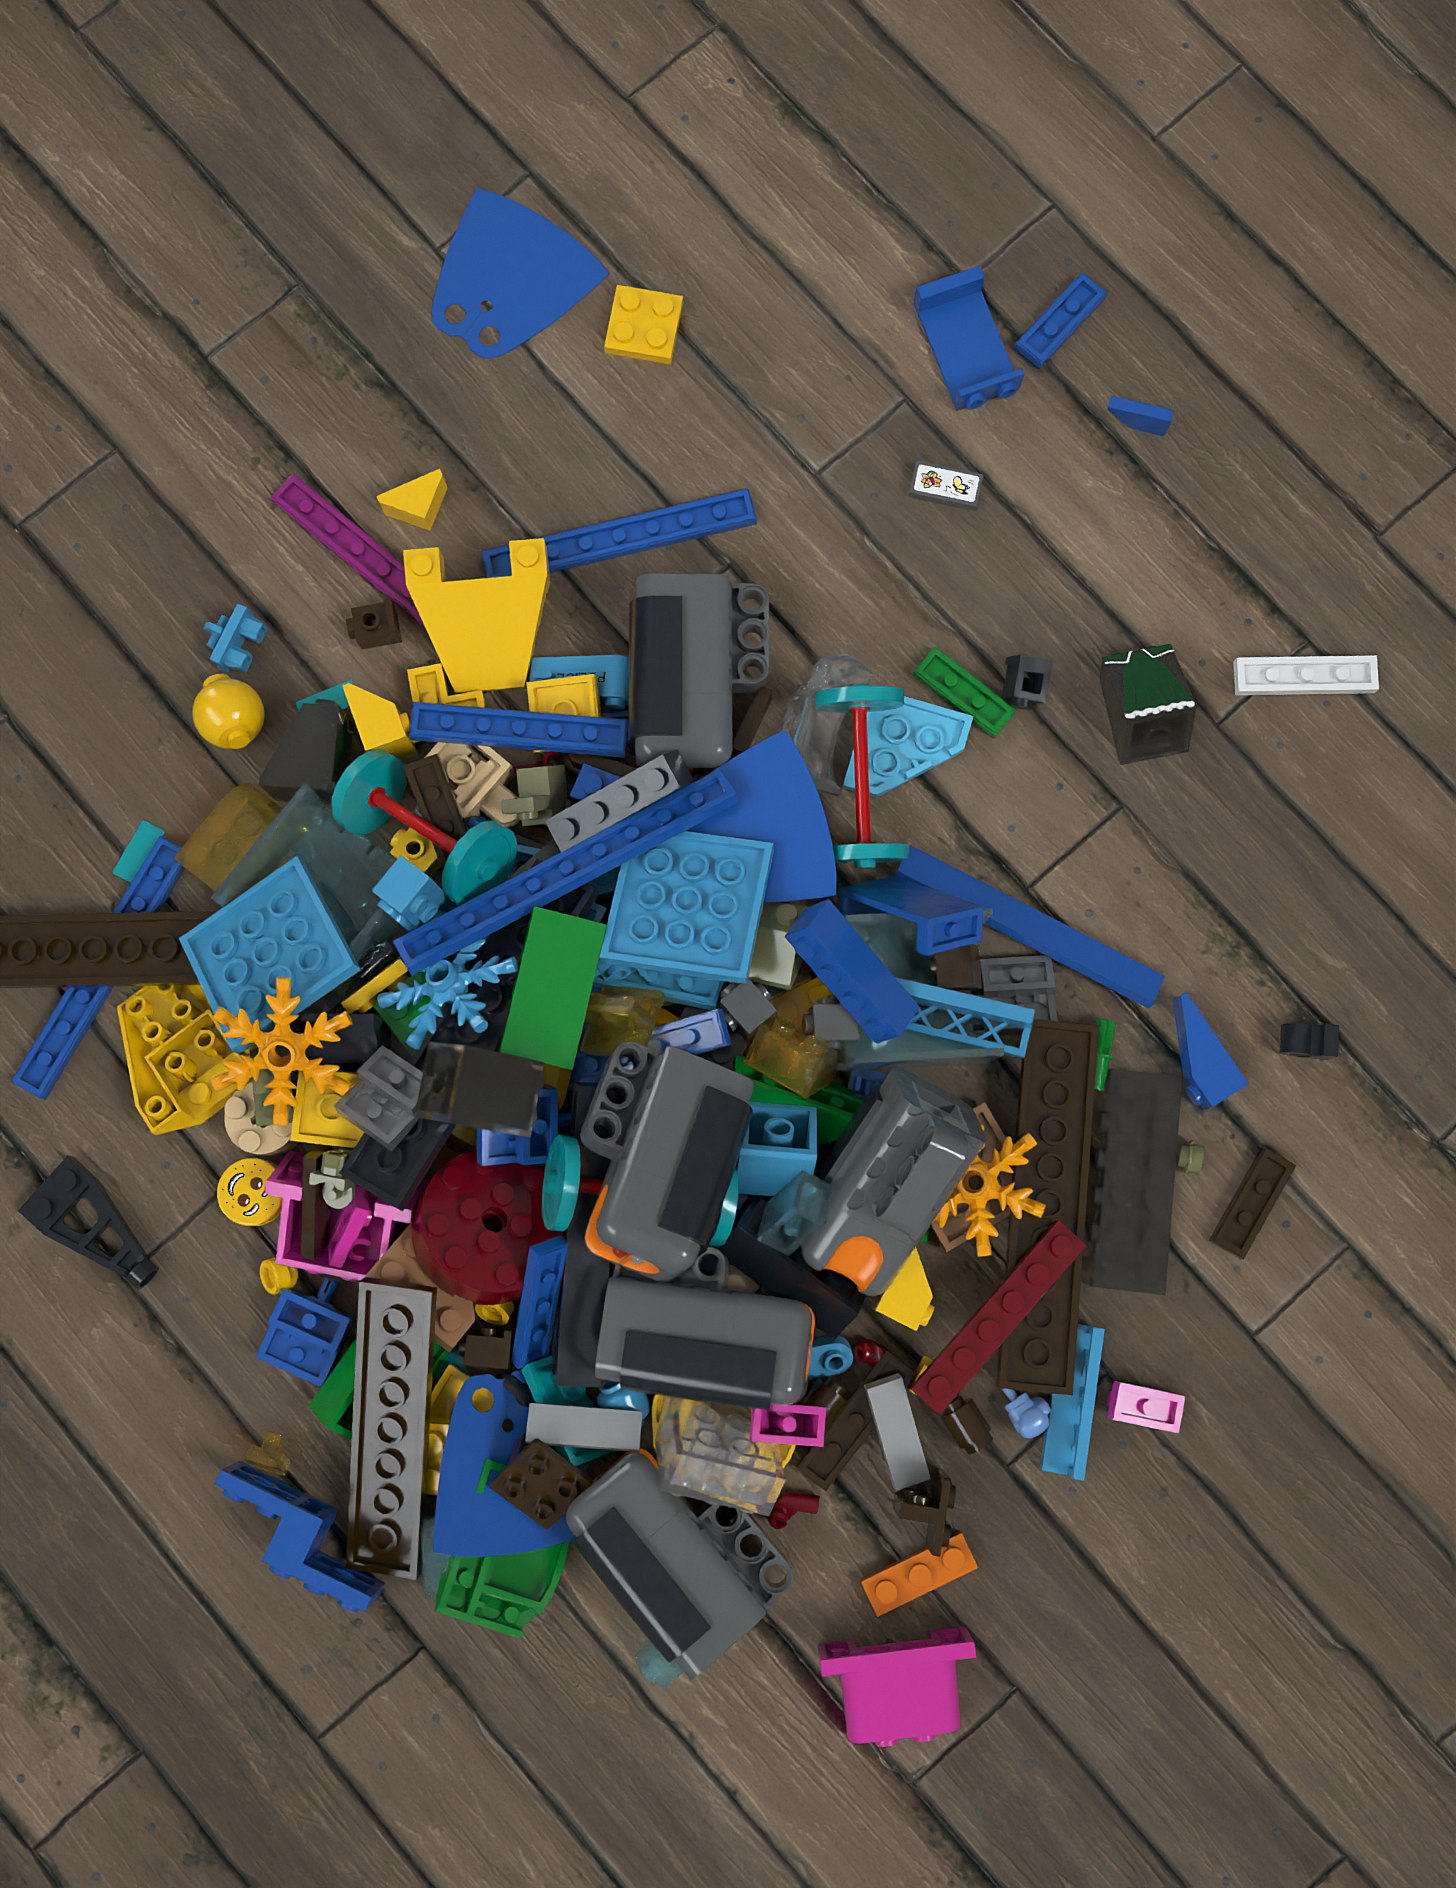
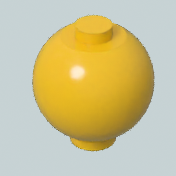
(228, 712)

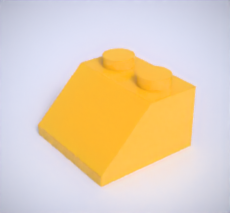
(380, 723)
(907, 1296)

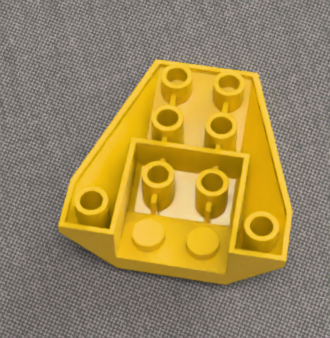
(173, 1056)

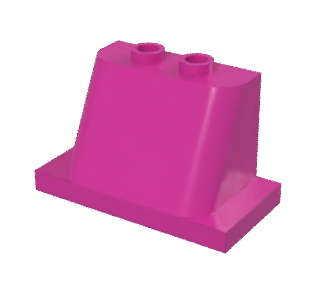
(383, 1227)
(899, 1686)

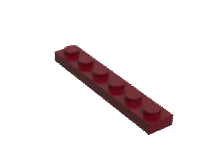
(997, 1317)

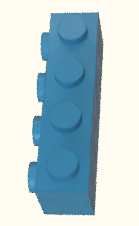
(411, 895)

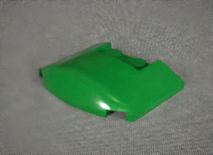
(500, 1589)

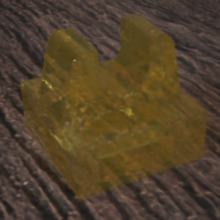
(269, 1455)

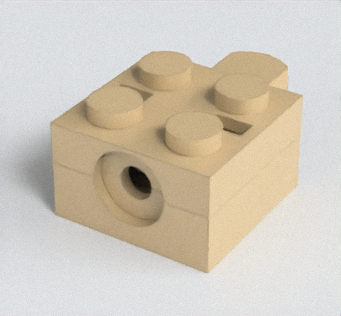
(477, 782)

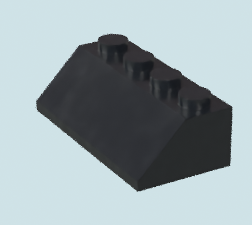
(828, 1294)

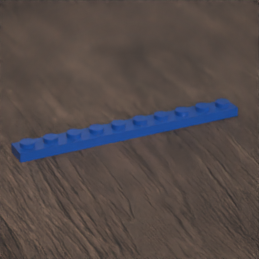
(565, 872)

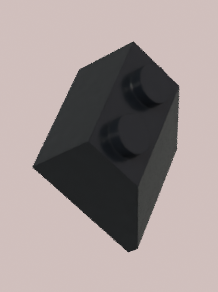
(356, 1043)

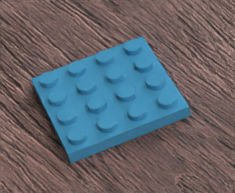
(690, 907)
(268, 934)

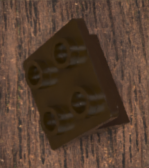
(539, 1481)
(919, 1507)

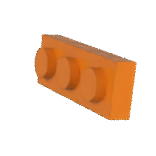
(917, 1575)

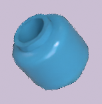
(619, 1399)

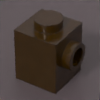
(958, 969)

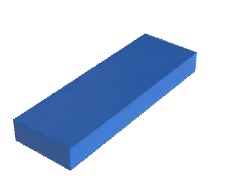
(1060, 320)

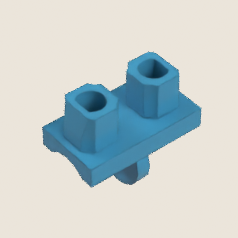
(229, 636)

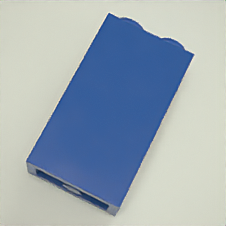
(966, 340)
(942, 919)

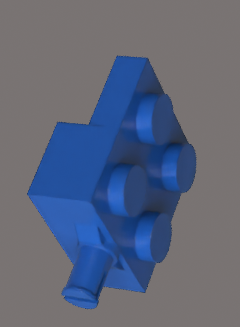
(503, 1148)
(306, 1333)

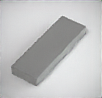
(584, 1427)
(897, 1431)

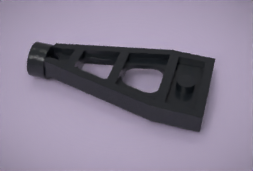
(58, 1197)

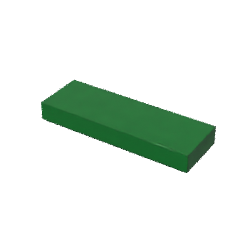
(964, 692)

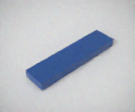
(539, 1301)

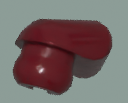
(868, 1351)
(789, 1504)

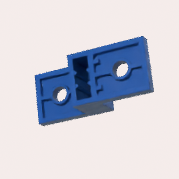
(300, 1536)

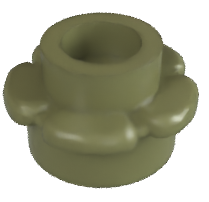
(1191, 1157)

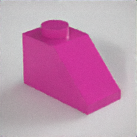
(789, 1425)

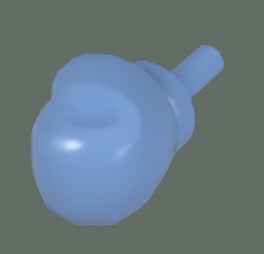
(1027, 1414)

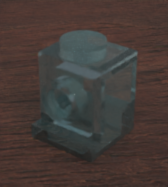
(656, 1668)

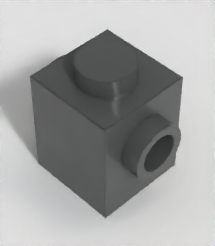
(746, 1007)
(831, 1023)

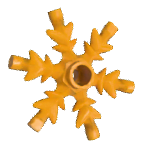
(281, 1064)
(991, 1189)

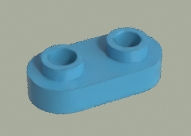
(824, 1350)

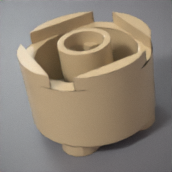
(242, 1128)

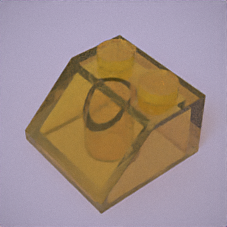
(792, 1057)

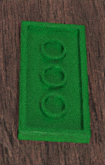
(552, 988)

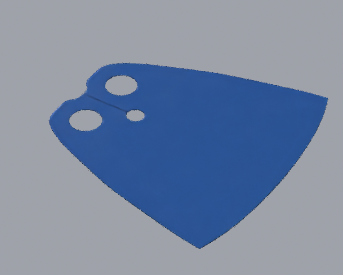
(516, 263)
(781, 808)
(476, 1522)

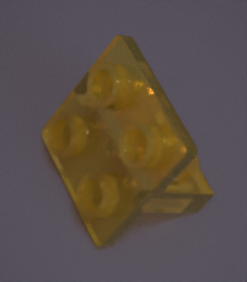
(620, 1017)

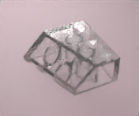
(714, 1460)

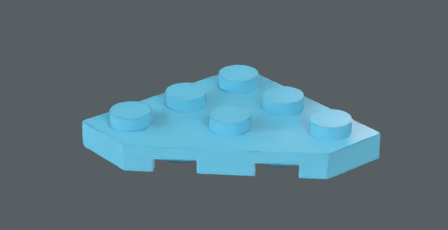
(909, 743)

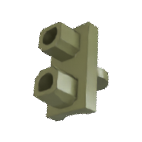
(337, 1190)

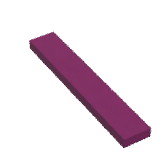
(346, 541)

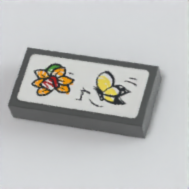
(946, 485)

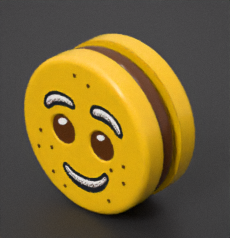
(243, 1193)

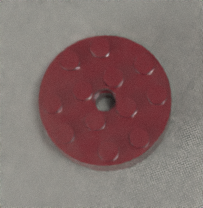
(457, 1246)

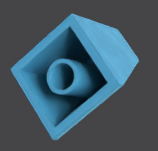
(776, 1147)

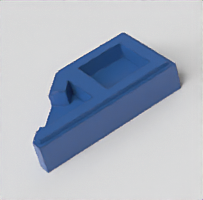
(1141, 415)

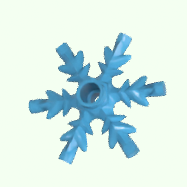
(448, 984)

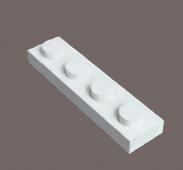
(1306, 675)

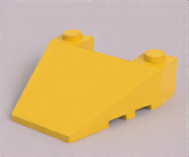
(482, 625)

